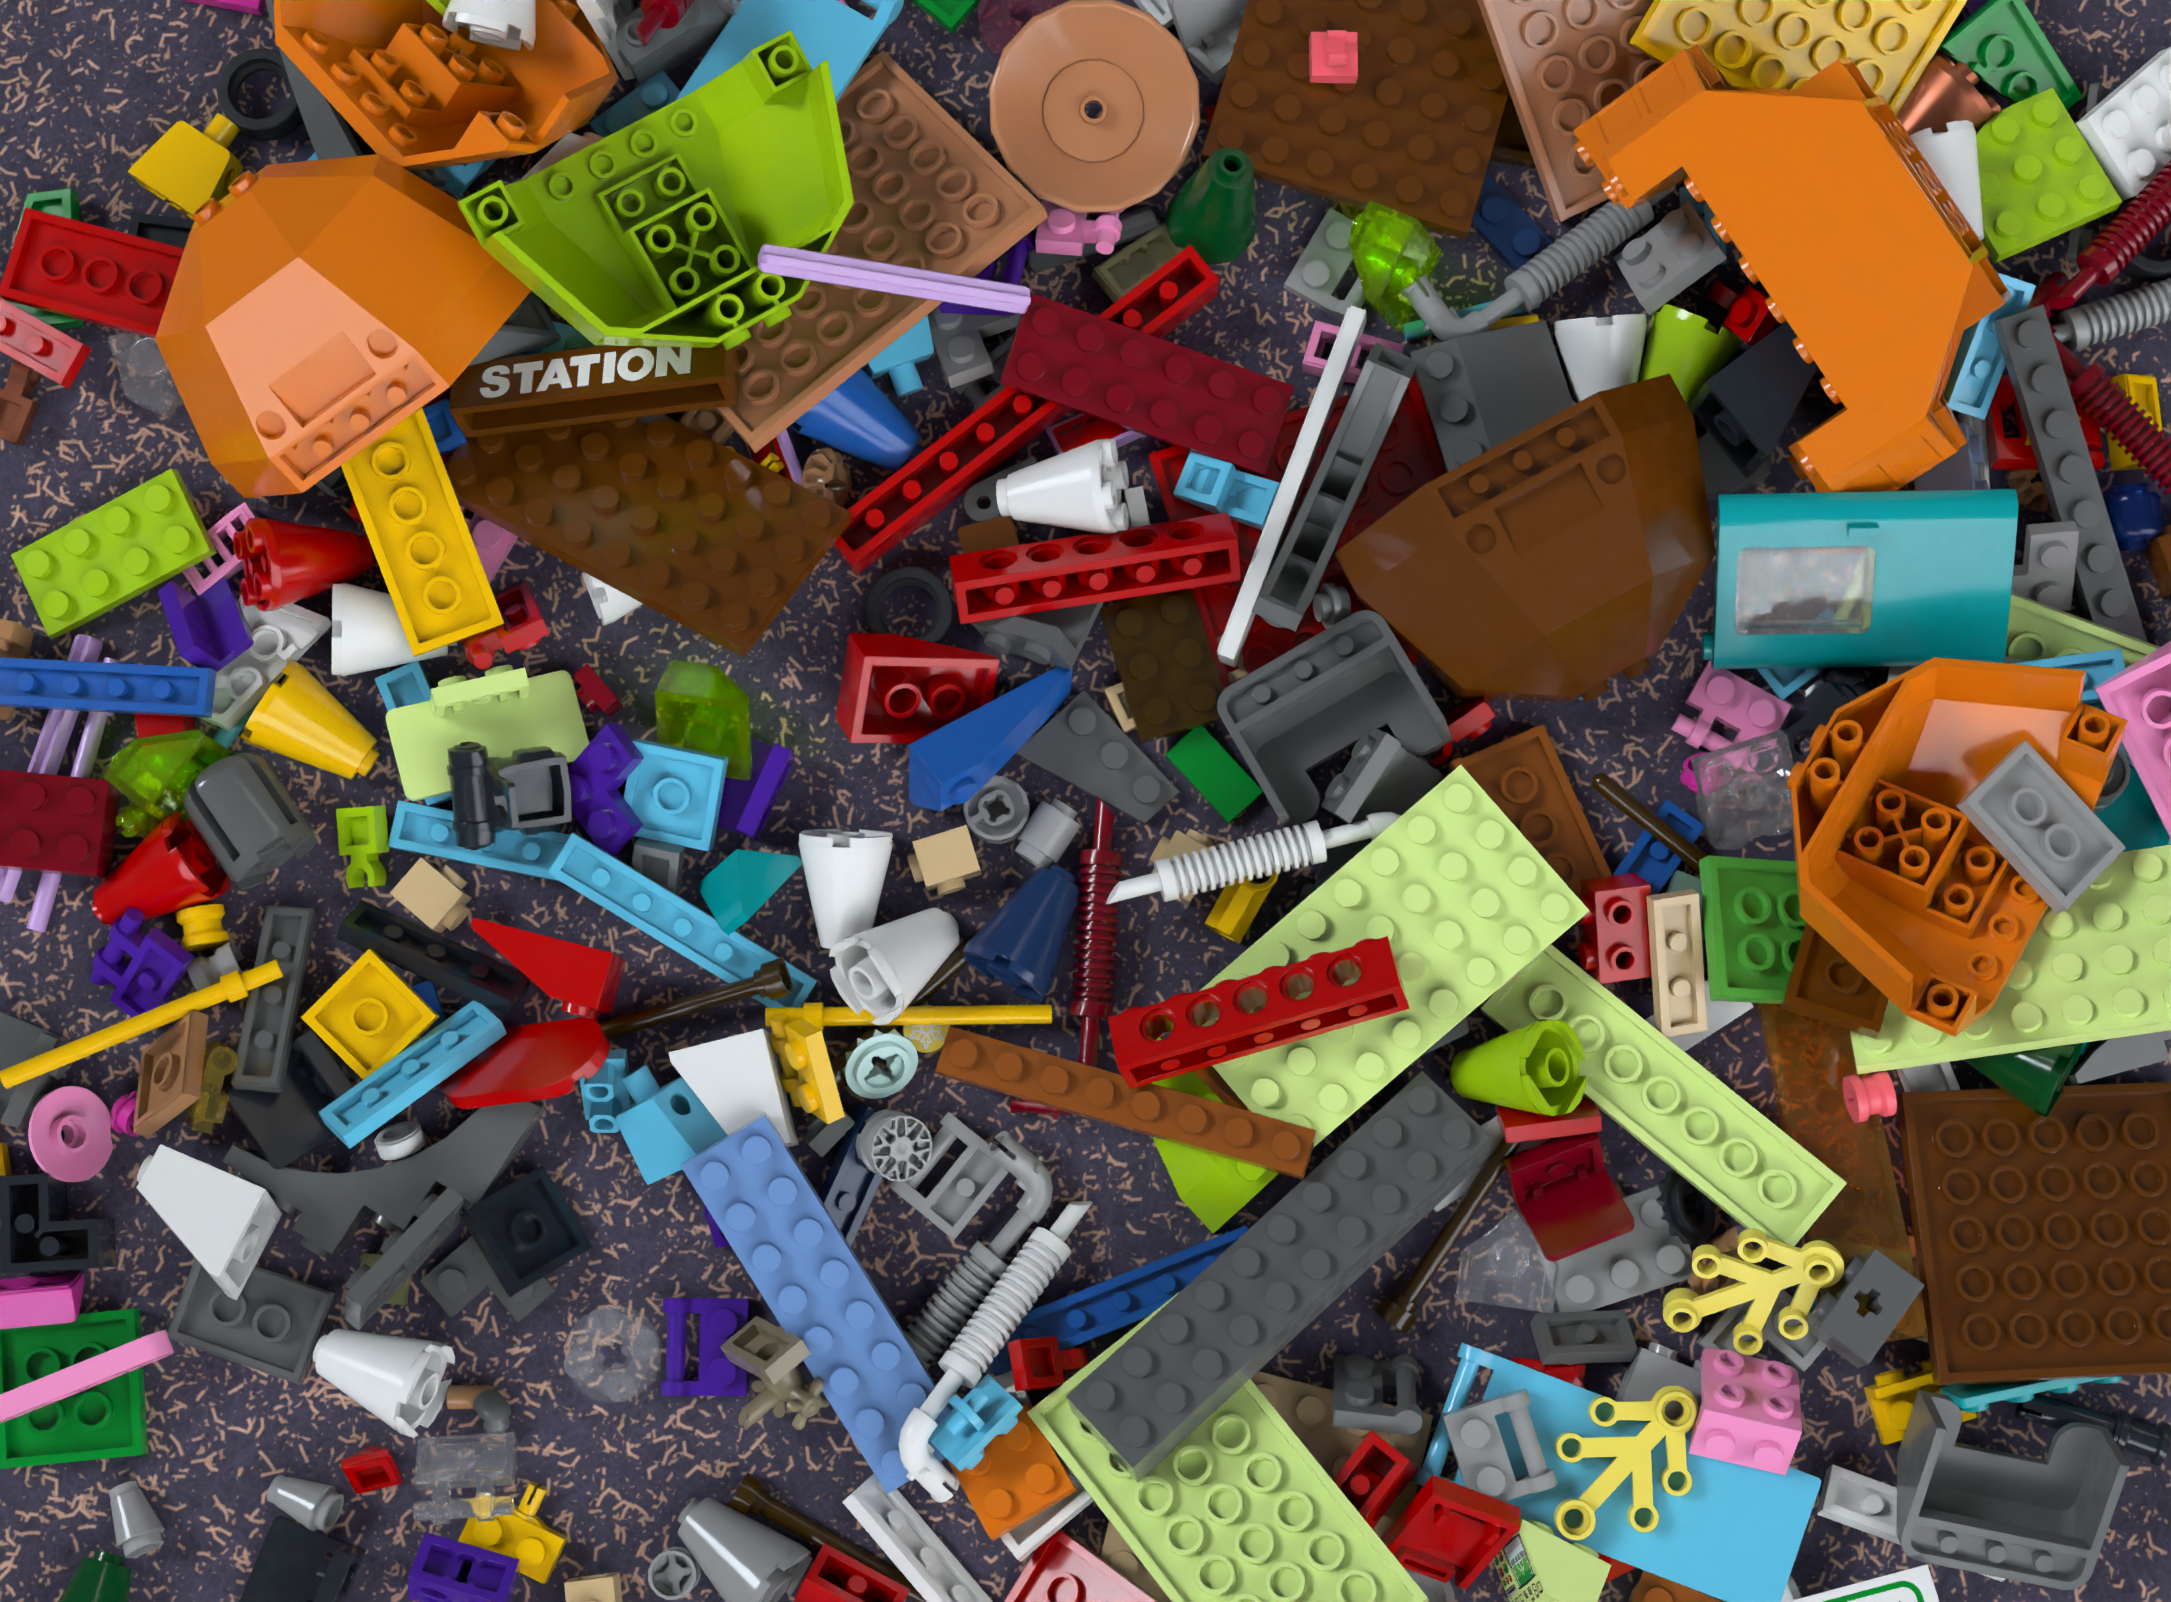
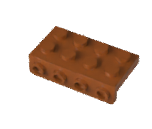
(1537, 797)

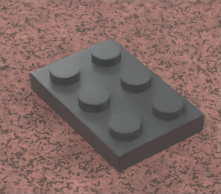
(401, 1256)

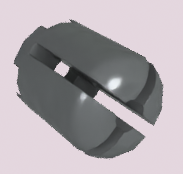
(247, 818)

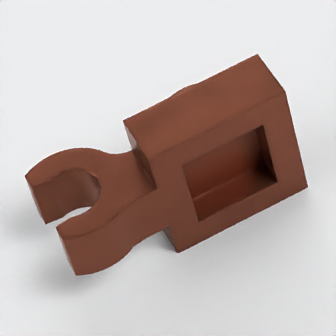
(15, 408)

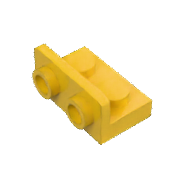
(1894, 1397)

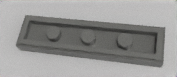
(274, 1006)

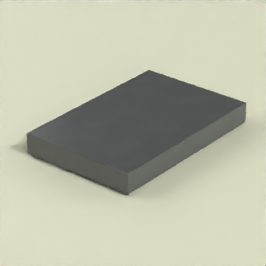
(266, 1328)

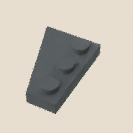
(1100, 759)

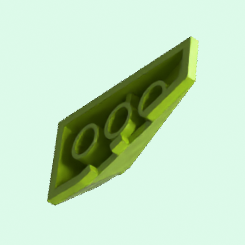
(1204, 1181)

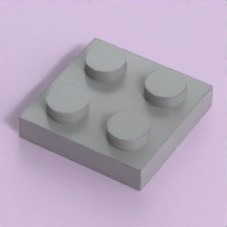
(1669, 257)

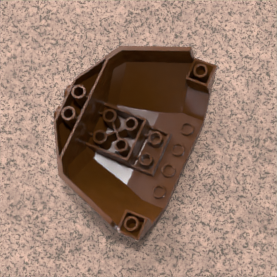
(1548, 552)

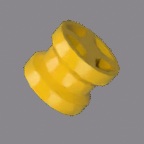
(202, 927)

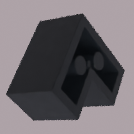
(37, 1231)

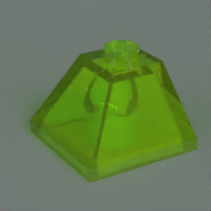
(1389, 256)
(705, 713)
(161, 767)

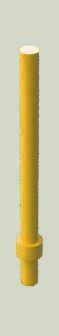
(232, 987)
(919, 1015)

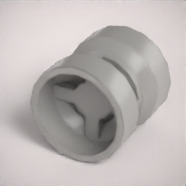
(208, 970)
(671, 1579)

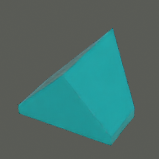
(744, 884)

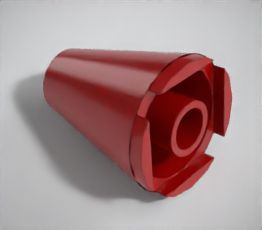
(161, 874)

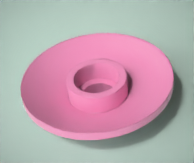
(86, 1132)

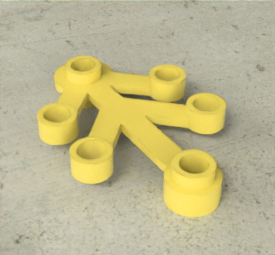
(1757, 1285)
(1632, 1457)

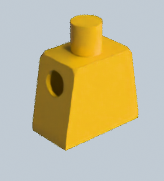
(190, 165)

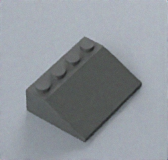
(1489, 388)

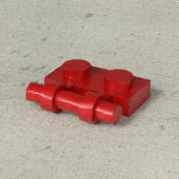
(521, 628)

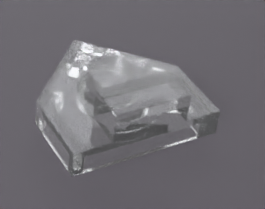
(145, 373)
(1508, 1269)

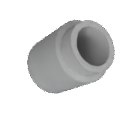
(1047, 833)

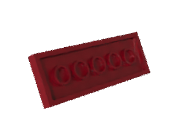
(1146, 384)

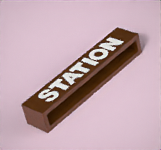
(591, 386)

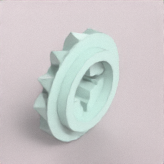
(875, 1082)

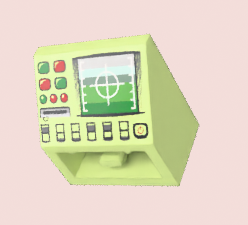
(1548, 1569)

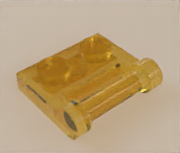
(212, 1104)

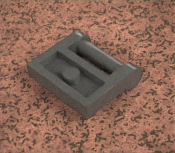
(1359, 1393)

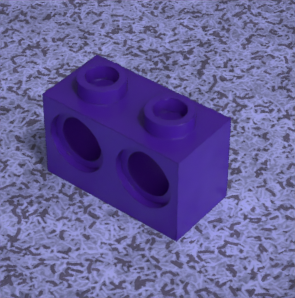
(460, 1573)

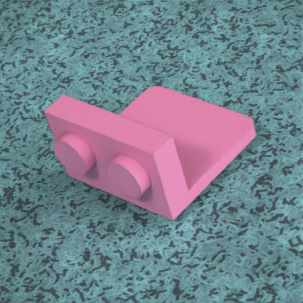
(1747, 1411)

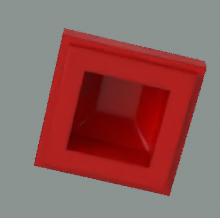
(371, 1469)

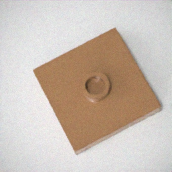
(170, 1073)

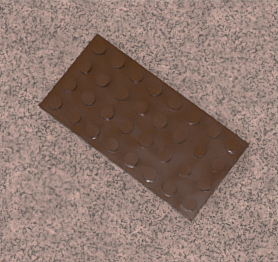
(655, 517)

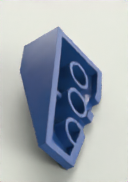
(968, 752)

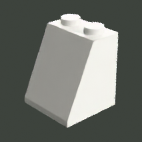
(738, 1081)
(211, 1213)

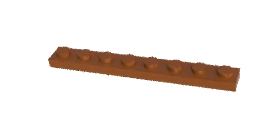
(1143, 1109)

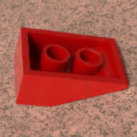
(908, 687)
(564, 970)

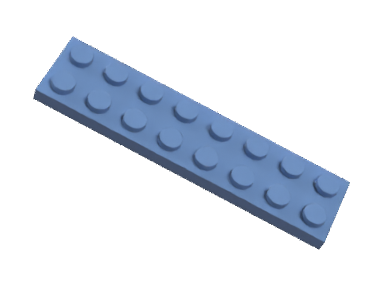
(815, 1289)

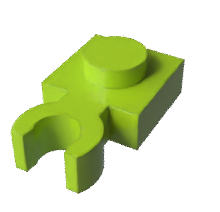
(363, 836)

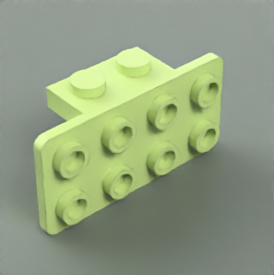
(495, 710)

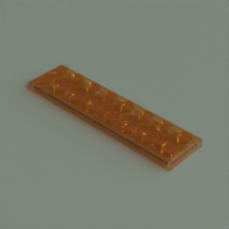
(1807, 1079)

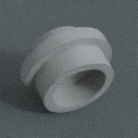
(1331, 604)

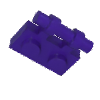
(153, 971)

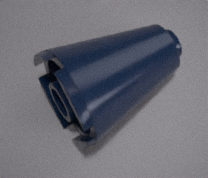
(1027, 934)

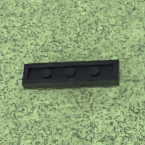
(434, 957)

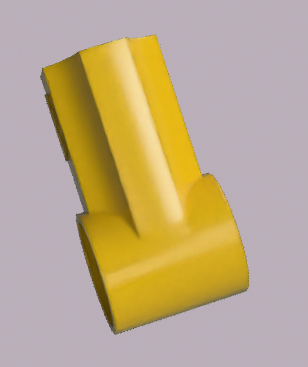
(1238, 908)

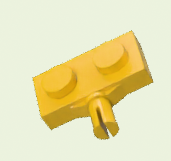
(520, 1536)

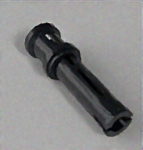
(2129, 1433)

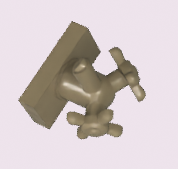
(774, 1359)

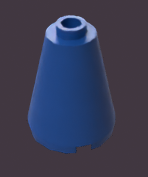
(863, 424)

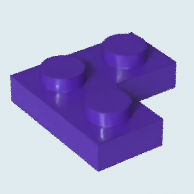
(594, 787)

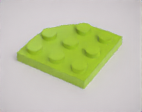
(2037, 176)

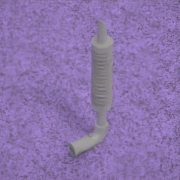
(1540, 275)
(2115, 315)
(985, 1262)

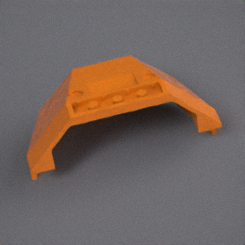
(437, 94)
(323, 315)
(1890, 857)

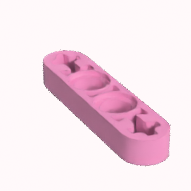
(84, 1375)

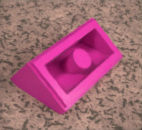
(40, 1299)

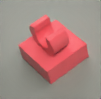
(1333, 57)

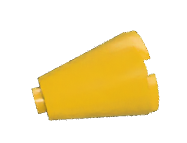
(310, 726)

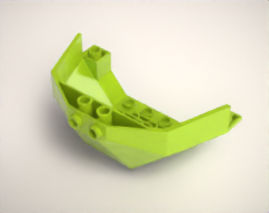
(667, 217)

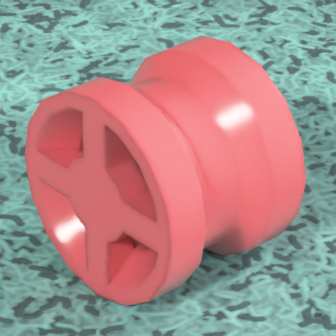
(1869, 1096)

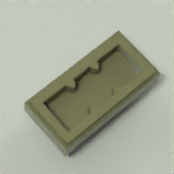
(1135, 263)

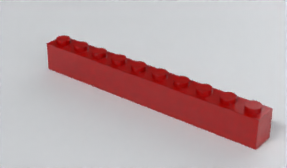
(1006, 423)

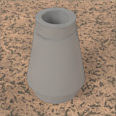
(307, 1501)
(134, 1520)

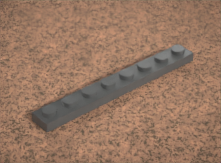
(2067, 468)

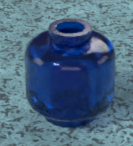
(2134, 515)

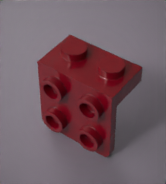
(1567, 1195)

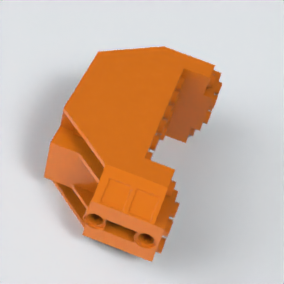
(1838, 231)

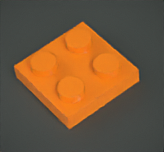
(1015, 1478)

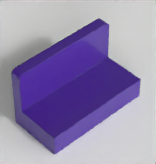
(208, 627)
(749, 803)

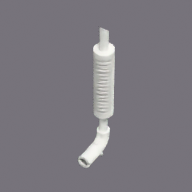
(1248, 858)
(981, 1341)

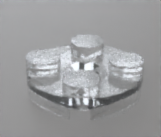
(587, 1365)

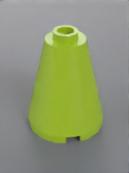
(1686, 349)
(1524, 1069)

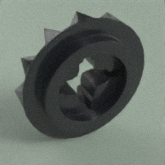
(1691, 1218)

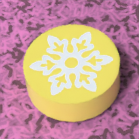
(926, 1037)

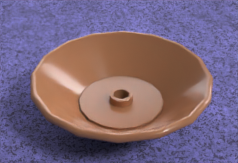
(1102, 57)

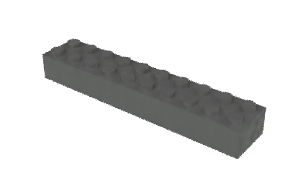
(1279, 1276)

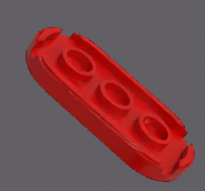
(530, 1064)

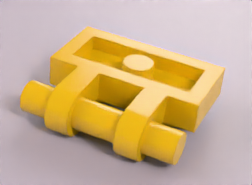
(806, 1067)

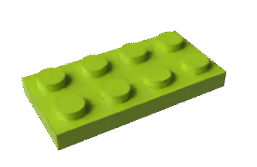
(113, 553)

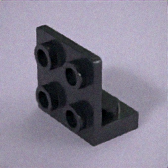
(302, 1566)

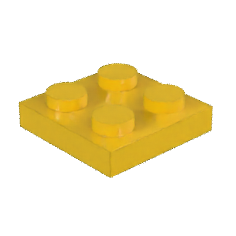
(370, 1015)

